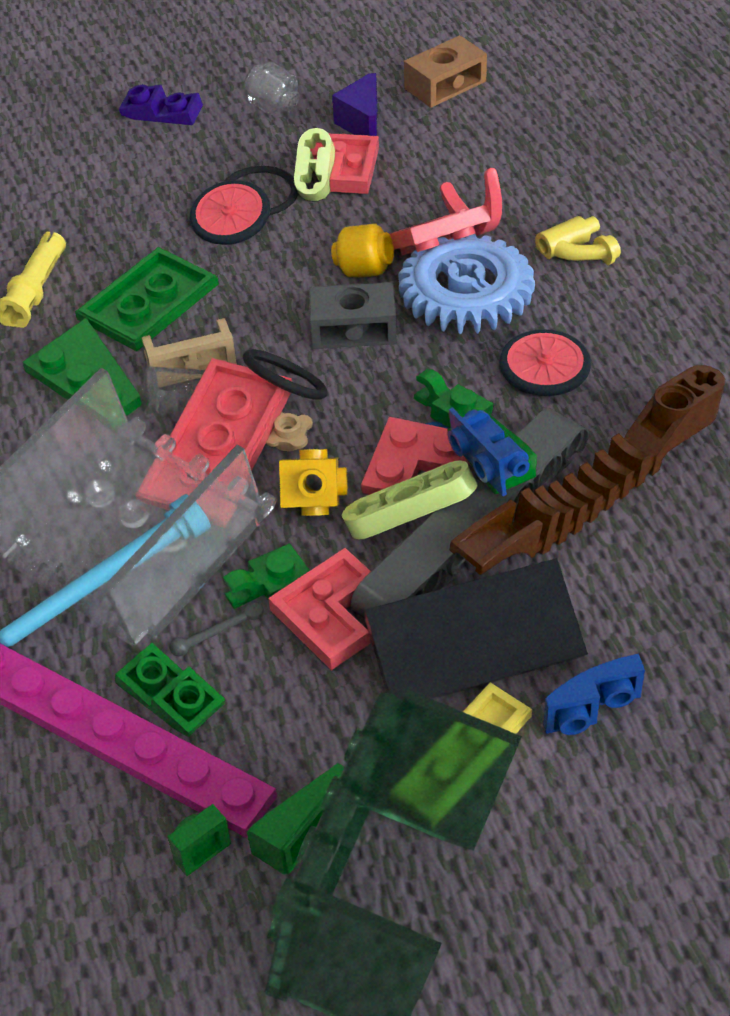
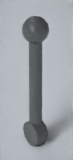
(252, 611)

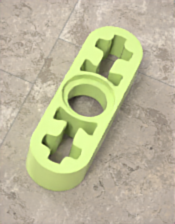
(409, 499)

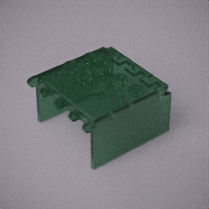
(418, 768)

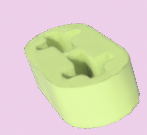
(307, 164)

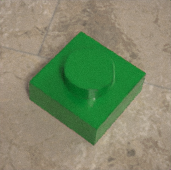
(199, 839)

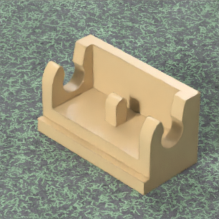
(194, 352)

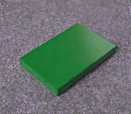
(147, 298)

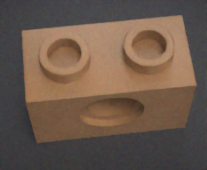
(445, 71)

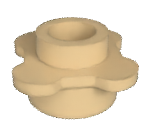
(290, 432)

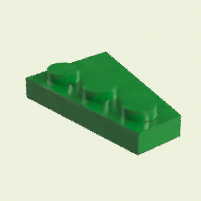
(74, 359)

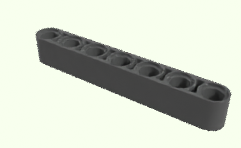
(424, 558)

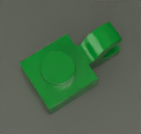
(441, 398)
(264, 576)

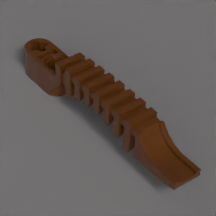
(546, 517)

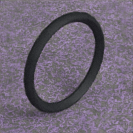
(273, 170)
(249, 359)

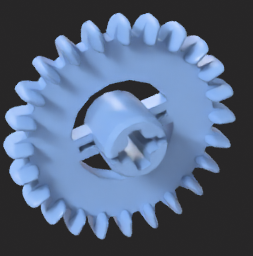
(467, 292)

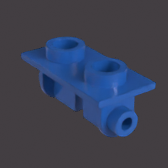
(486, 448)

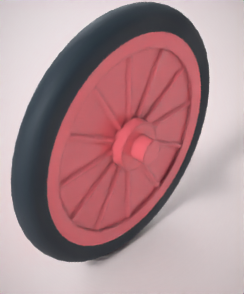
(230, 212)
(545, 362)

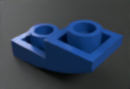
(577, 701)

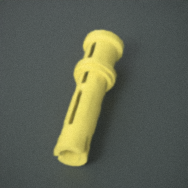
(26, 289)

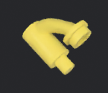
(567, 239)

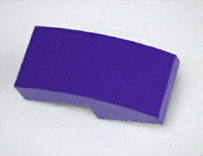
(151, 104)

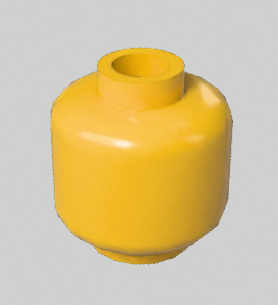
(363, 250)

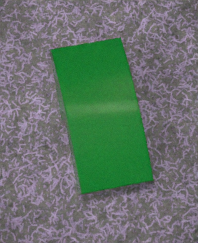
(168, 691)

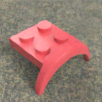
(460, 221)

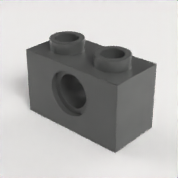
(352, 315)

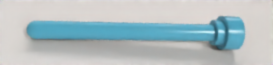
(77, 589)

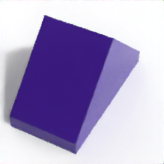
(357, 106)

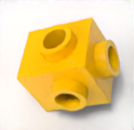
(294, 485)

